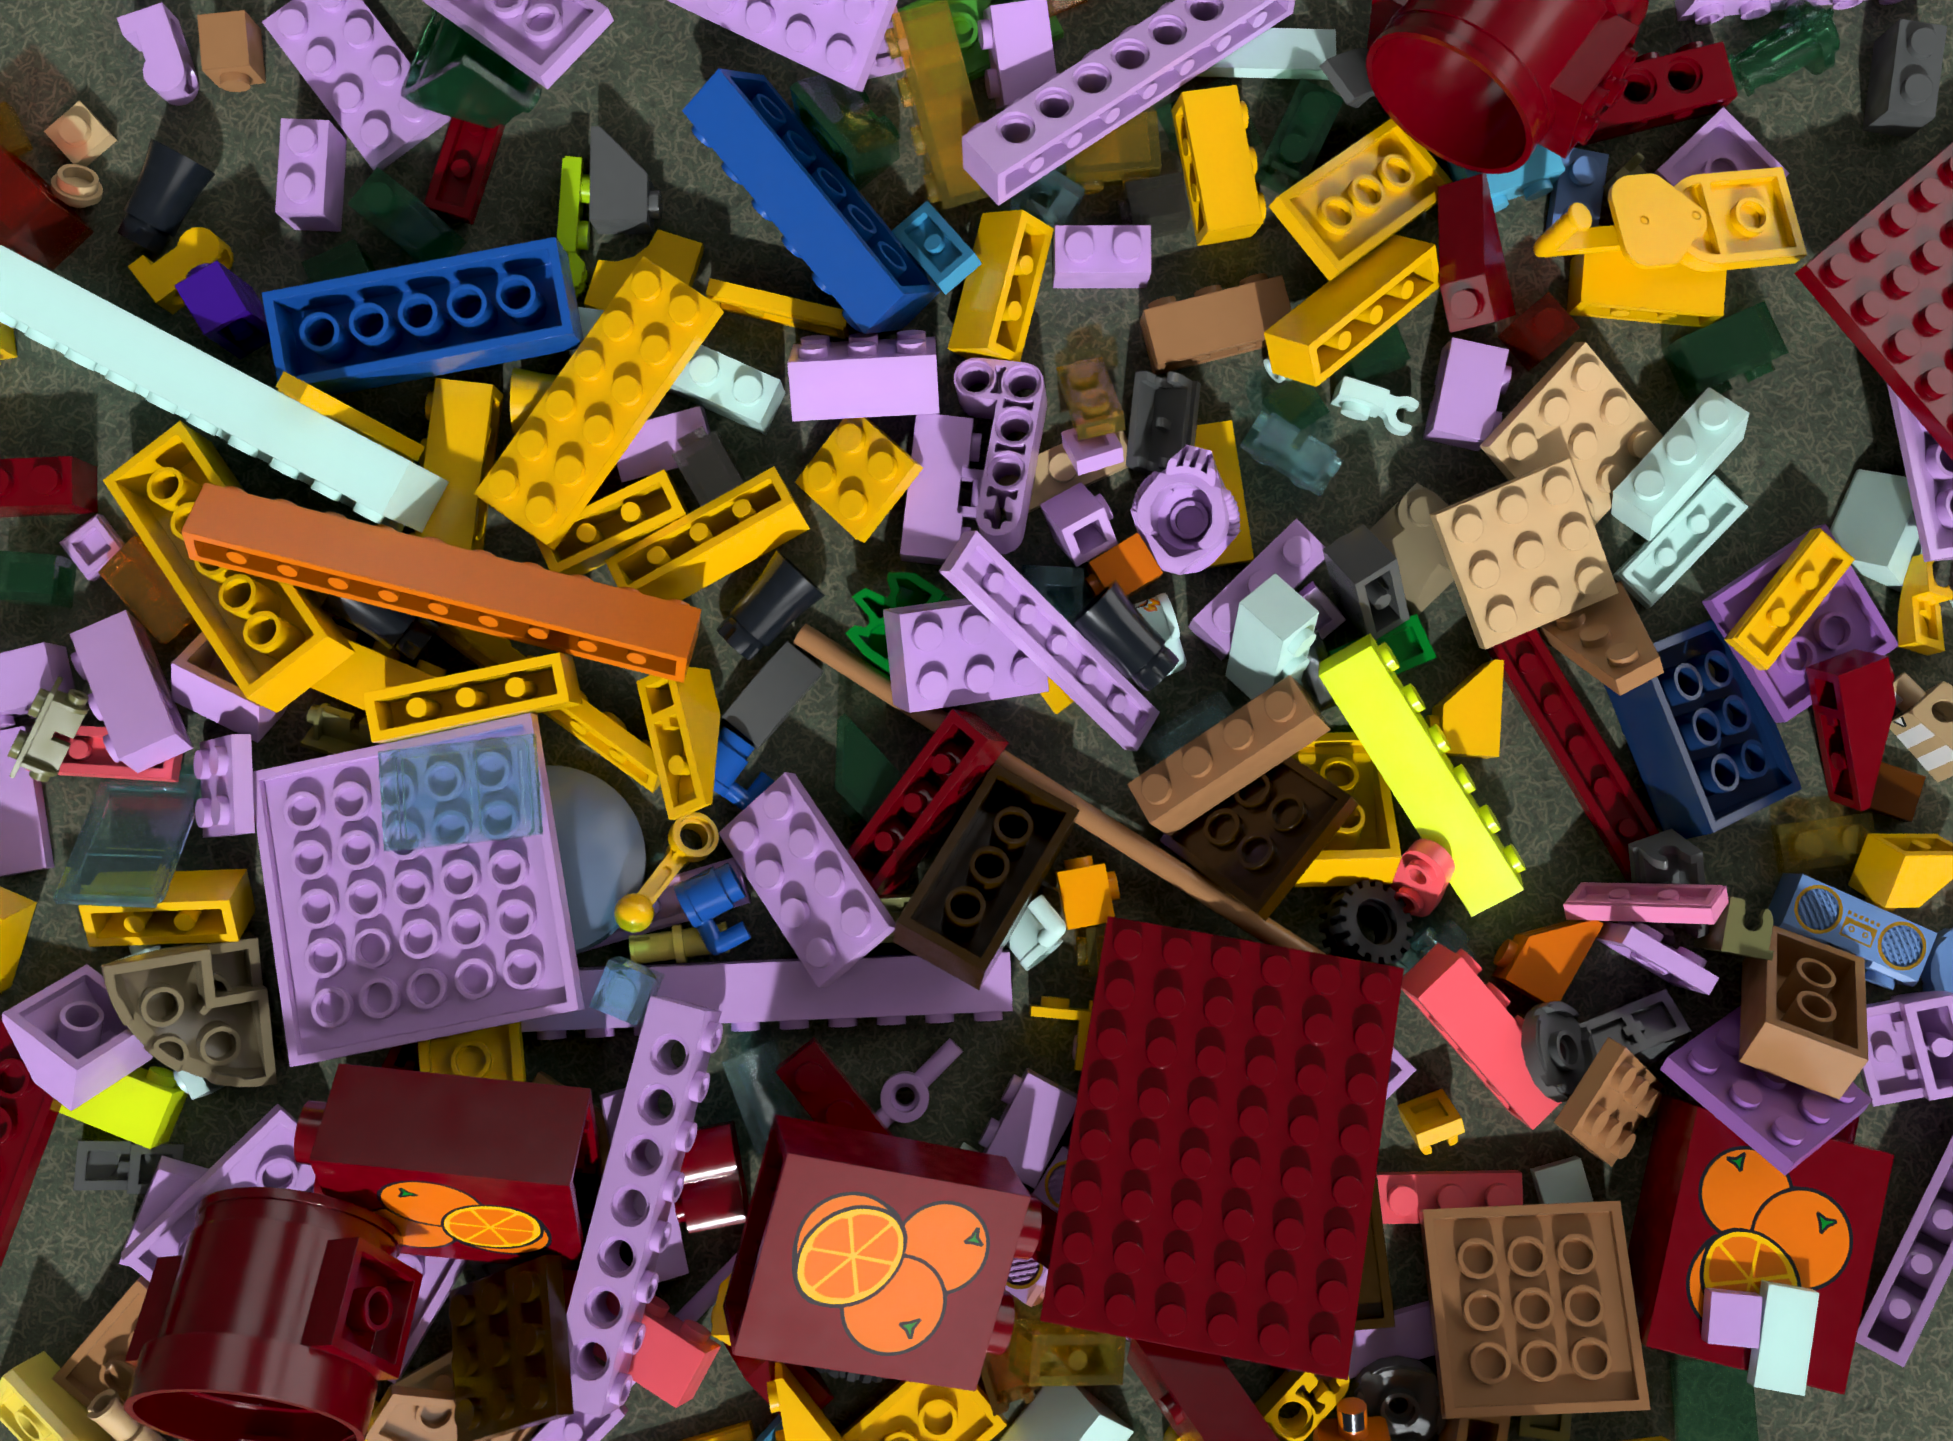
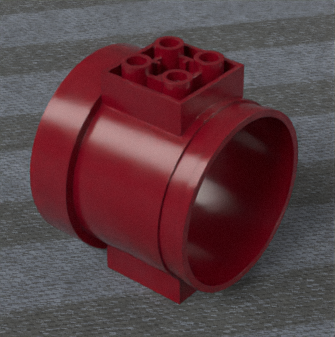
(1500, 74)
(272, 1321)

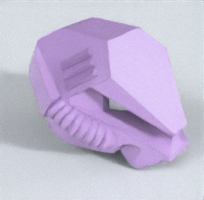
(1186, 512)

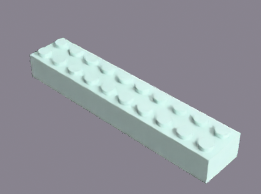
(216, 396)

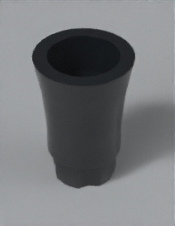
(162, 196)
(768, 606)
(389, 627)
(1125, 637)

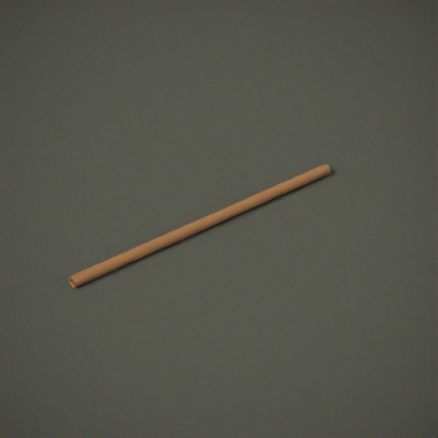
(1089, 816)

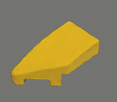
(1919, 609)

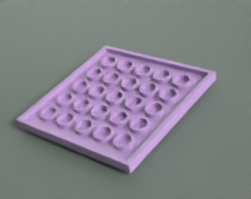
(405, 940)

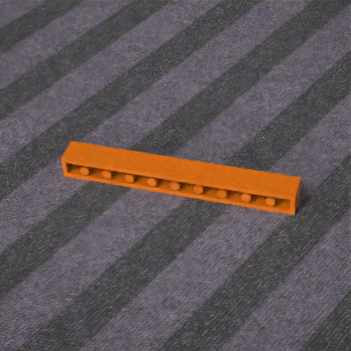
(441, 582)

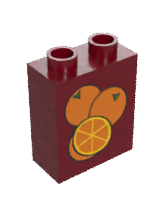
(459, 1161)
(1729, 1219)
(878, 1255)

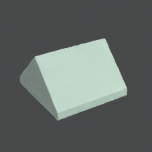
(1878, 527)
(1067, 1415)

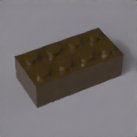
(985, 876)

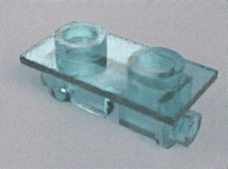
(1272, 445)

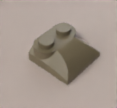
(1414, 542)

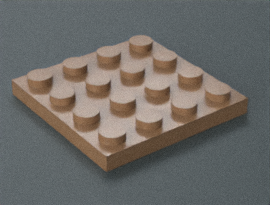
(1533, 1310)

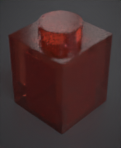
(1538, 331)

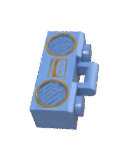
(1891, 945)

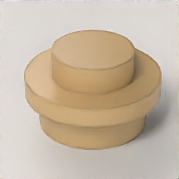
(77, 186)

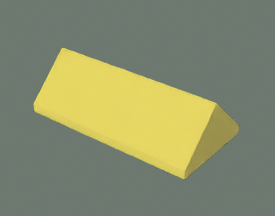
(41, 1409)

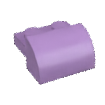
(1910, 1048)

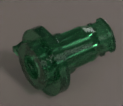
(1804, 40)

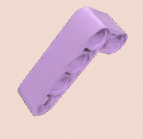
(1005, 456)

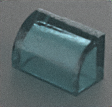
(760, 1090)

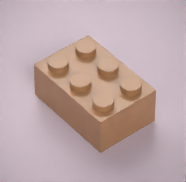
(1805, 1014)

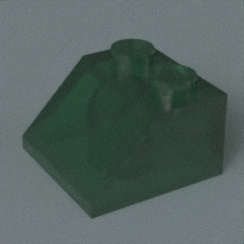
(846, 127)

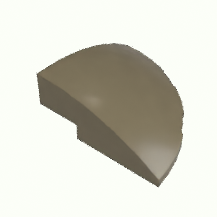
(199, 1009)

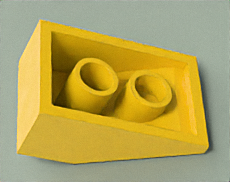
(1368, 840)

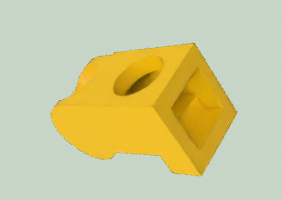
(193, 249)

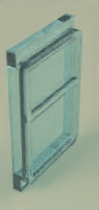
(460, 793)
(130, 843)

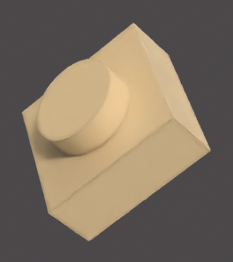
(80, 135)

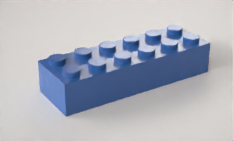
(810, 201)
(426, 318)

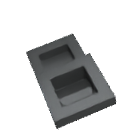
(1349, 76)
(772, 695)
(119, 1164)

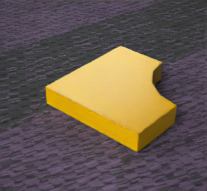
(669, 251)

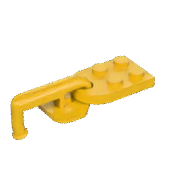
(1701, 222)

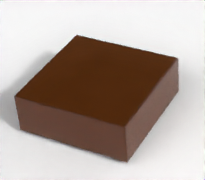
(1896, 792)

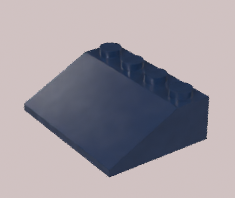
(1703, 736)

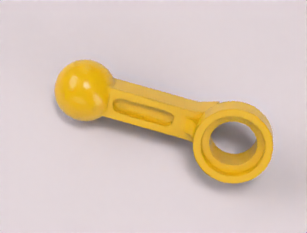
(635, 910)

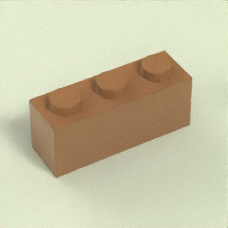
(1212, 322)

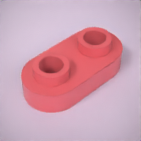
(1423, 877)

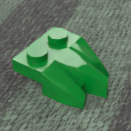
(906, 590)

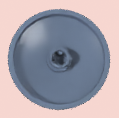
(598, 851)

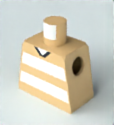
(1925, 724)

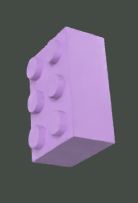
(863, 376)
(953, 657)

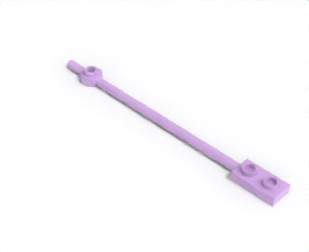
(590, 1428)

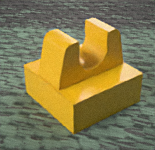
(1431, 1120)

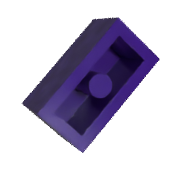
(225, 308)

